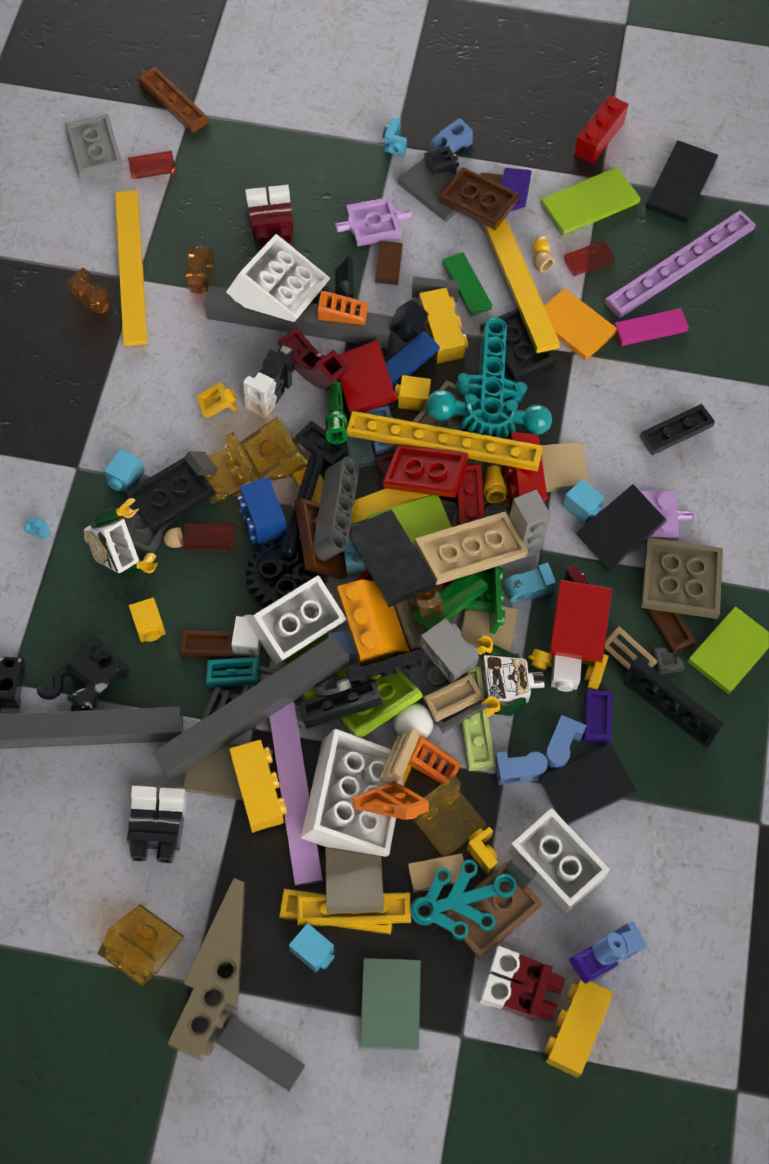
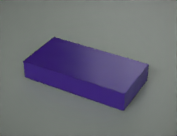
(598, 716)

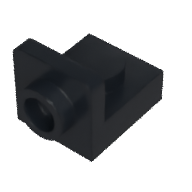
(441, 160)

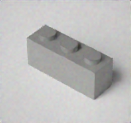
(530, 520)

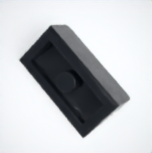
(344, 279)

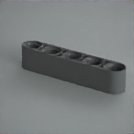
(336, 509)

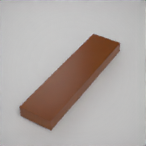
(173, 100)

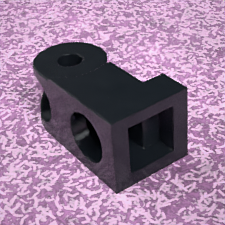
(11, 676)

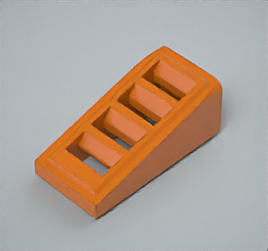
(334, 315)
(419, 753)

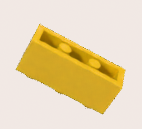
(443, 325)
(258, 785)
(578, 1027)

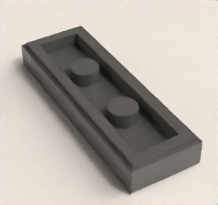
(260, 1054)

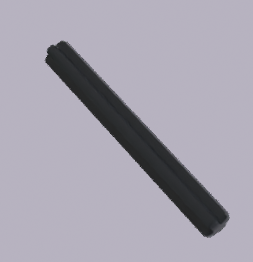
(306, 492)

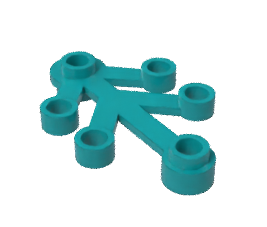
(458, 900)

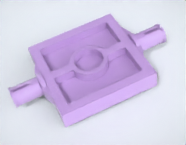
(373, 221)
(666, 504)

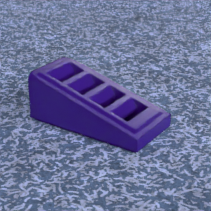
(589, 967)

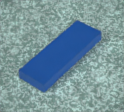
(411, 357)

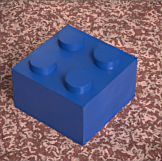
(261, 512)

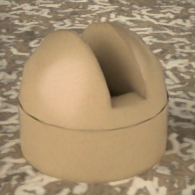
(544, 261)
(174, 538)

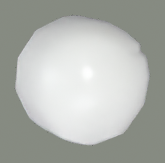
(413, 717)

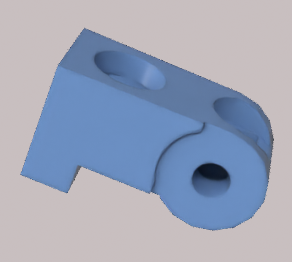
(453, 137)
(558, 749)
(519, 768)
(619, 944)

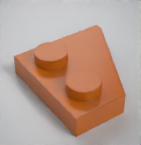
(391, 801)

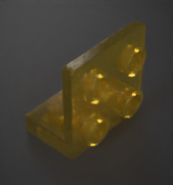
(232, 471)
(449, 818)

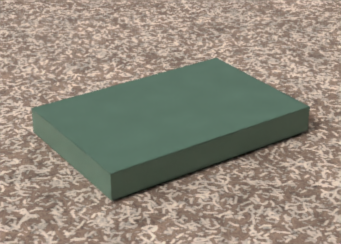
(390, 1004)

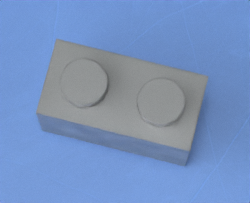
(449, 650)

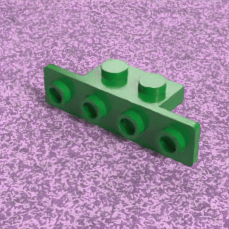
(491, 599)

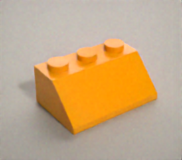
(370, 623)

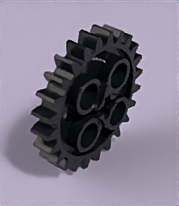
(271, 560)

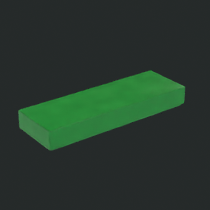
(470, 288)
(455, 598)

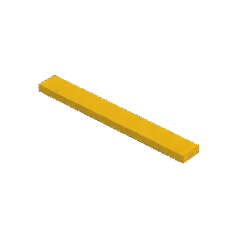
(131, 268)
(522, 288)
(478, 446)

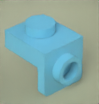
(393, 142)

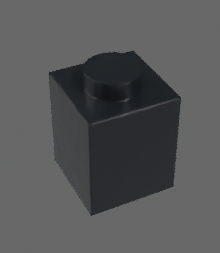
(408, 320)

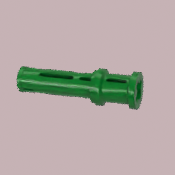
(336, 419)

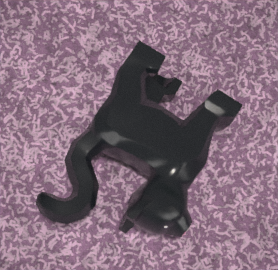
(86, 670)

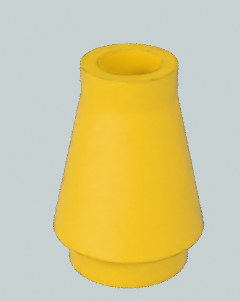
(495, 487)

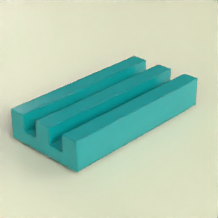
(249, 676)

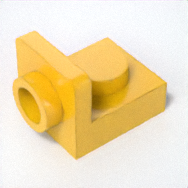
(217, 399)
(595, 672)
(482, 854)

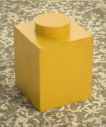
(412, 392)
(147, 620)

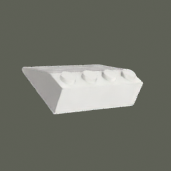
(278, 281)
(344, 770)

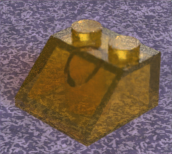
(274, 451)
(140, 944)

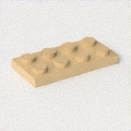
(470, 547)

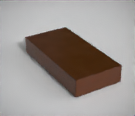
(389, 262)
(672, 630)
(206, 644)

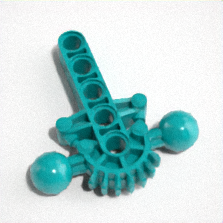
(479, 401)

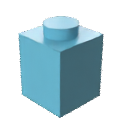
(124, 471)
(583, 501)
(312, 948)

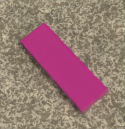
(651, 327)

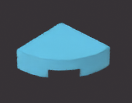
(37, 527)

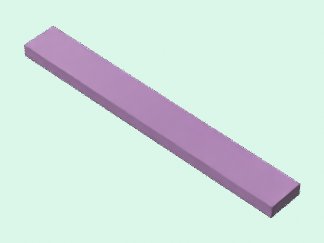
(679, 264)
(295, 794)

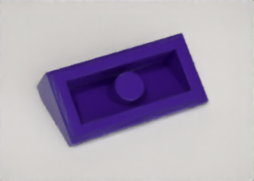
(517, 181)

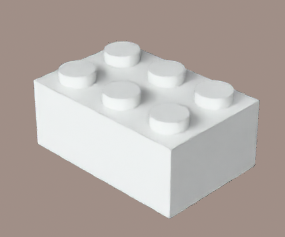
(296, 620)
(561, 860)

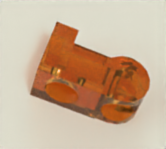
(198, 261)
(88, 293)
(429, 604)

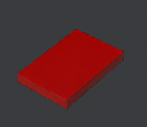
(367, 380)
(426, 470)
(581, 621)

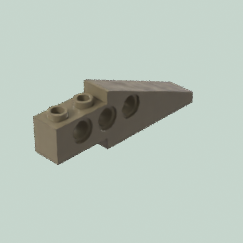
(220, 948)

